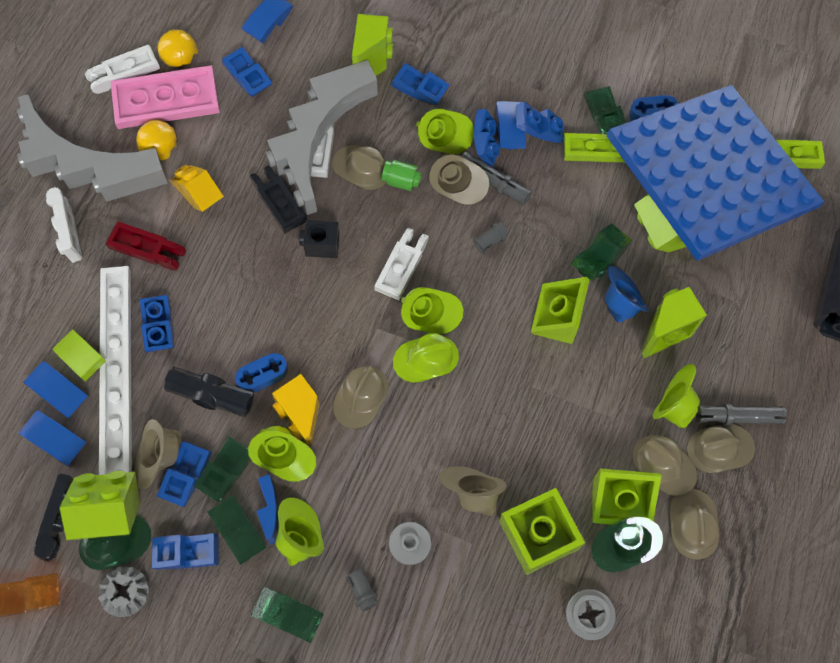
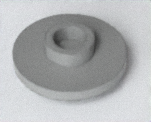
(409, 543)

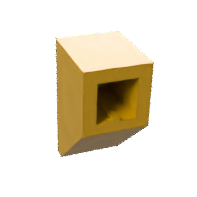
(196, 186)
(300, 406)

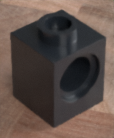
(326, 248)

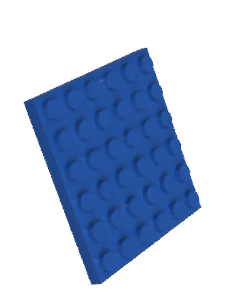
(714, 171)

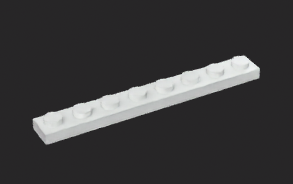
(115, 373)

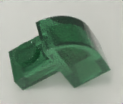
(602, 253)

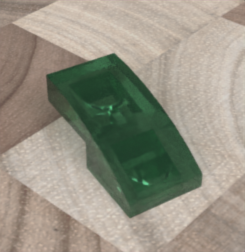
(604, 109)
(224, 470)
(236, 529)
(287, 614)

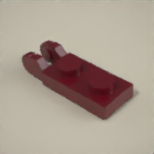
(144, 245)

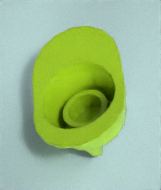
(445, 131)
(431, 310)
(425, 358)
(679, 400)
(282, 454)
(298, 531)

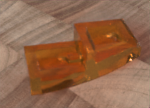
(29, 595)

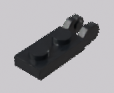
(279, 201)
(52, 522)

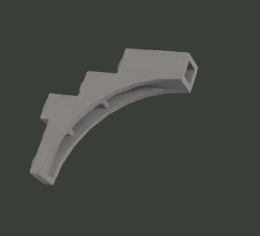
(329, 99)
(111, 173)

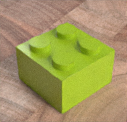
(100, 505)
(541, 531)

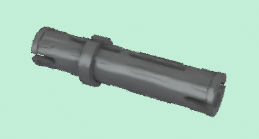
(501, 182)
(731, 414)

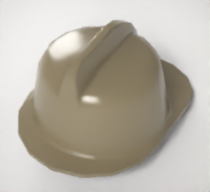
(360, 166)
(459, 179)
(360, 397)
(720, 448)
(156, 452)
(665, 457)
(474, 489)
(694, 524)

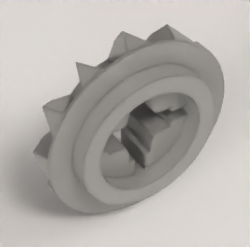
(137, 592)
(597, 602)

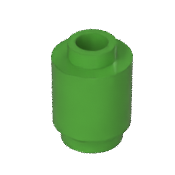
(401, 175)

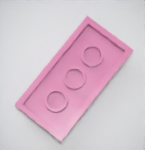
(164, 97)

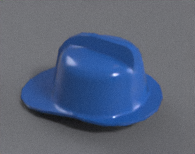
(623, 296)

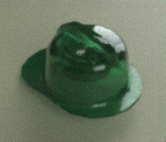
(626, 544)
(112, 551)

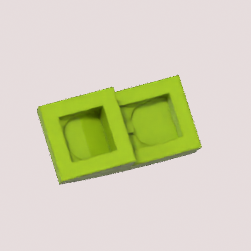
(79, 355)

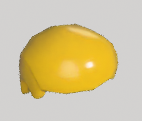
(176, 48)
(157, 135)

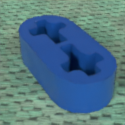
(650, 105)
(258, 370)

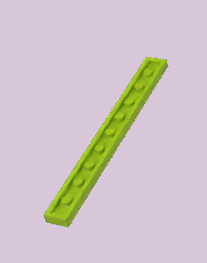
(600, 149)

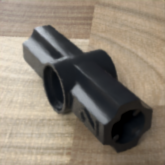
(209, 391)

